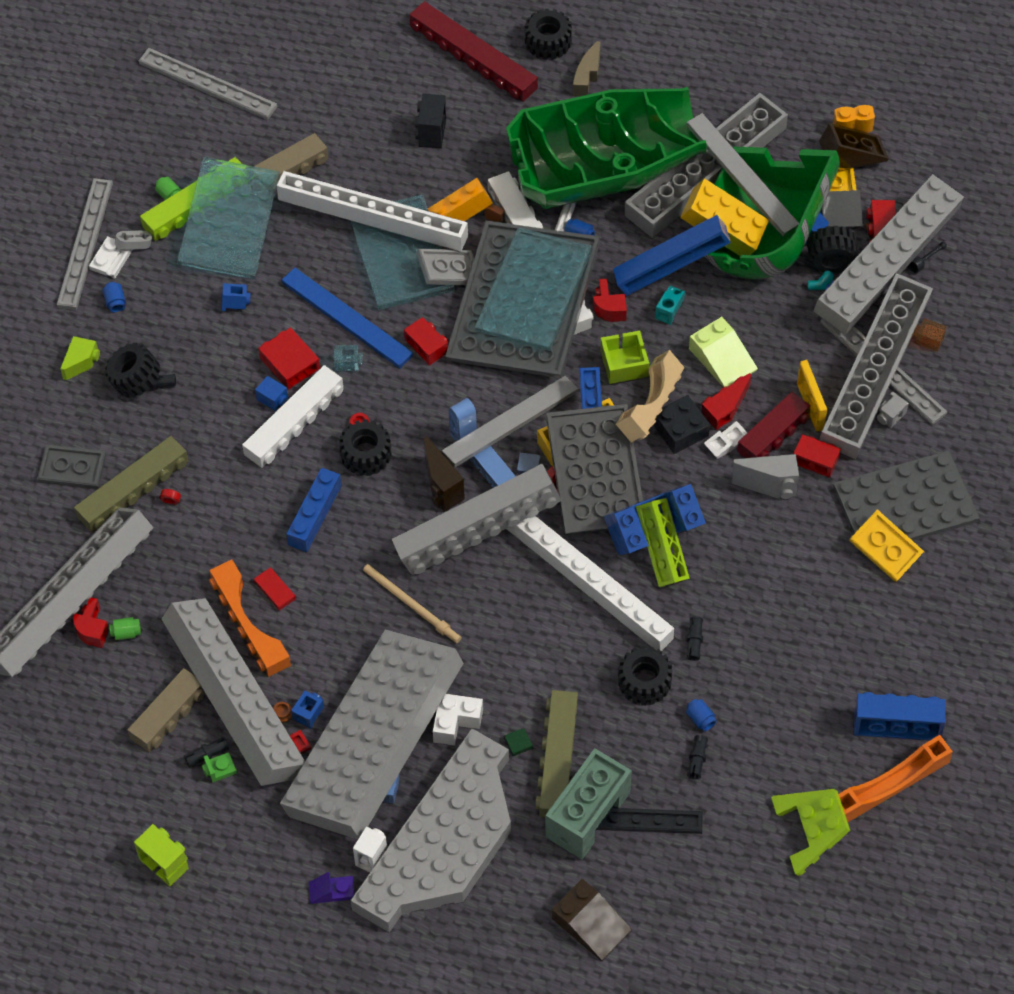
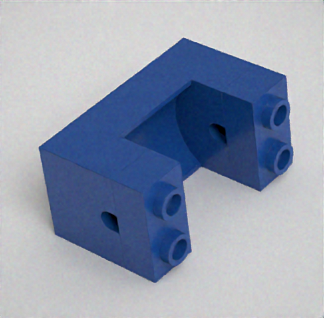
(626, 527)

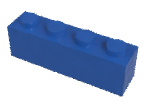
(314, 510)

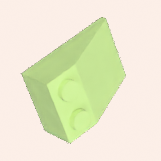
(721, 352)

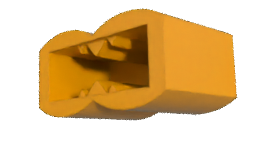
(856, 118)

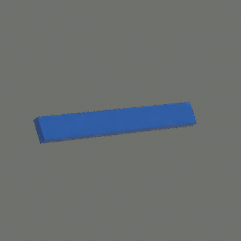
(347, 318)

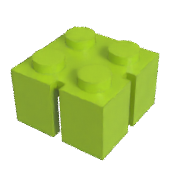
(624, 363)
(157, 849)

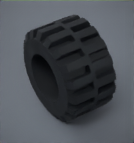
(548, 45)
(832, 249)
(132, 370)
(370, 460)
(645, 690)

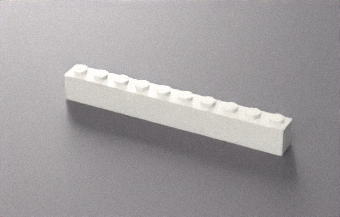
(508, 197)
(372, 211)
(594, 582)

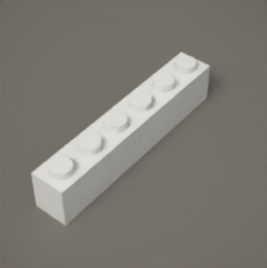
(293, 416)

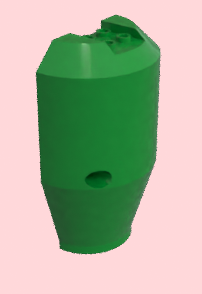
(601, 143)

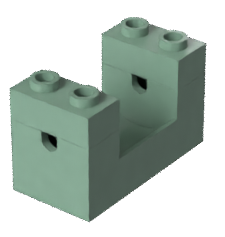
(586, 801)

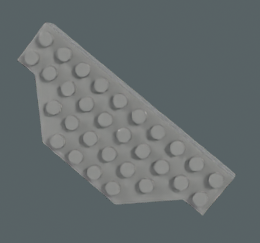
(444, 839)

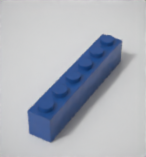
(671, 255)

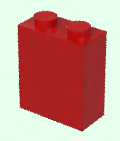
(289, 358)

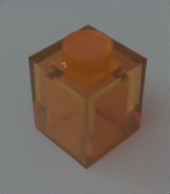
(930, 334)

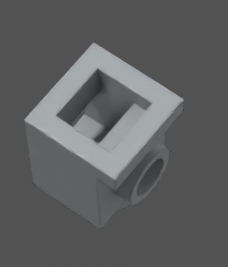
(892, 410)

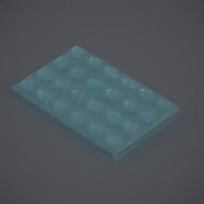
(228, 217)
(393, 262)
(533, 288)

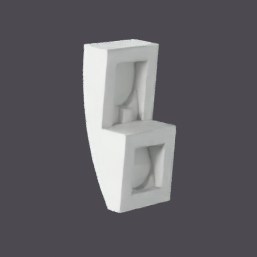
(725, 441)

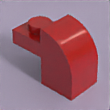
(609, 307)
(88, 627)

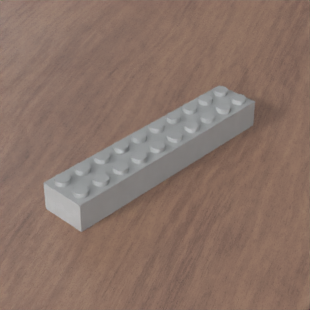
(666, 196)
(888, 254)
(876, 365)
(70, 588)
(233, 691)

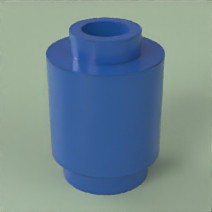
(580, 227)
(114, 297)
(701, 714)

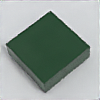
(518, 742)

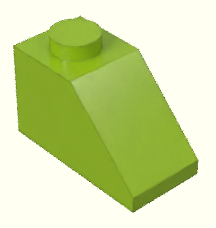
(79, 357)

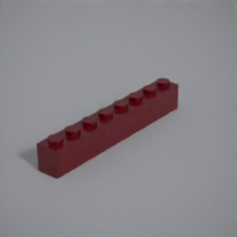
(473, 51)

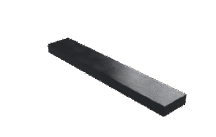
(652, 821)

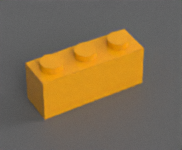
(463, 202)

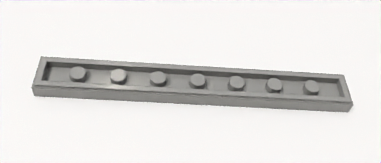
(208, 83)
(743, 175)
(84, 244)
(901, 382)
(509, 421)

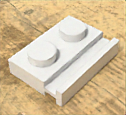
(109, 259)

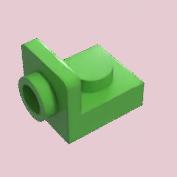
(219, 767)

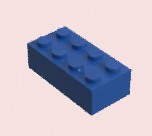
(899, 716)

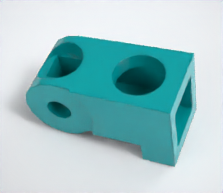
(669, 304)

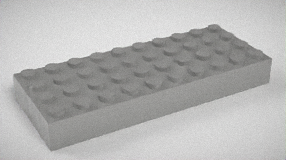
(372, 734)

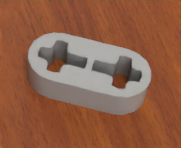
(133, 240)

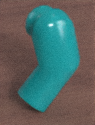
(822, 282)

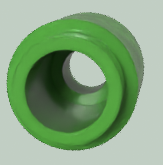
(166, 187)
(125, 628)

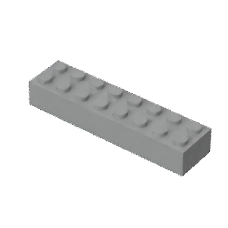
(476, 520)

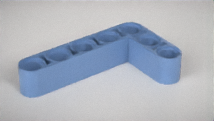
(463, 422)

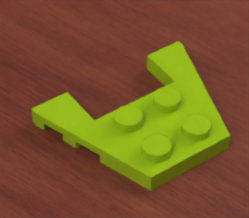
(821, 819)

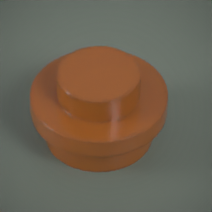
(283, 711)

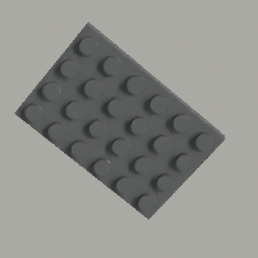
(592, 466)
(915, 496)

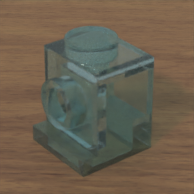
(347, 358)

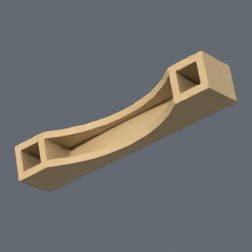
(663, 375)

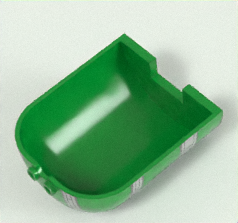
(801, 191)

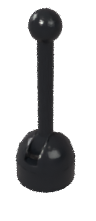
(918, 263)

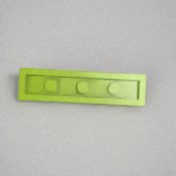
(659, 542)

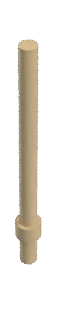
(441, 626)

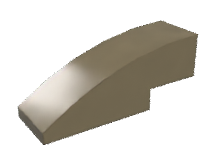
(587, 71)

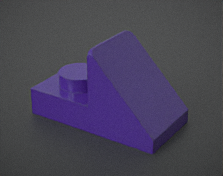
(328, 889)

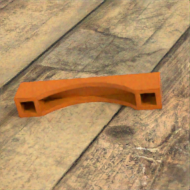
(269, 651)
(917, 766)

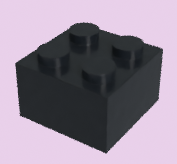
(431, 120)
(681, 424)

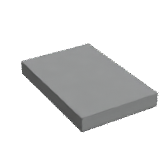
(445, 266)

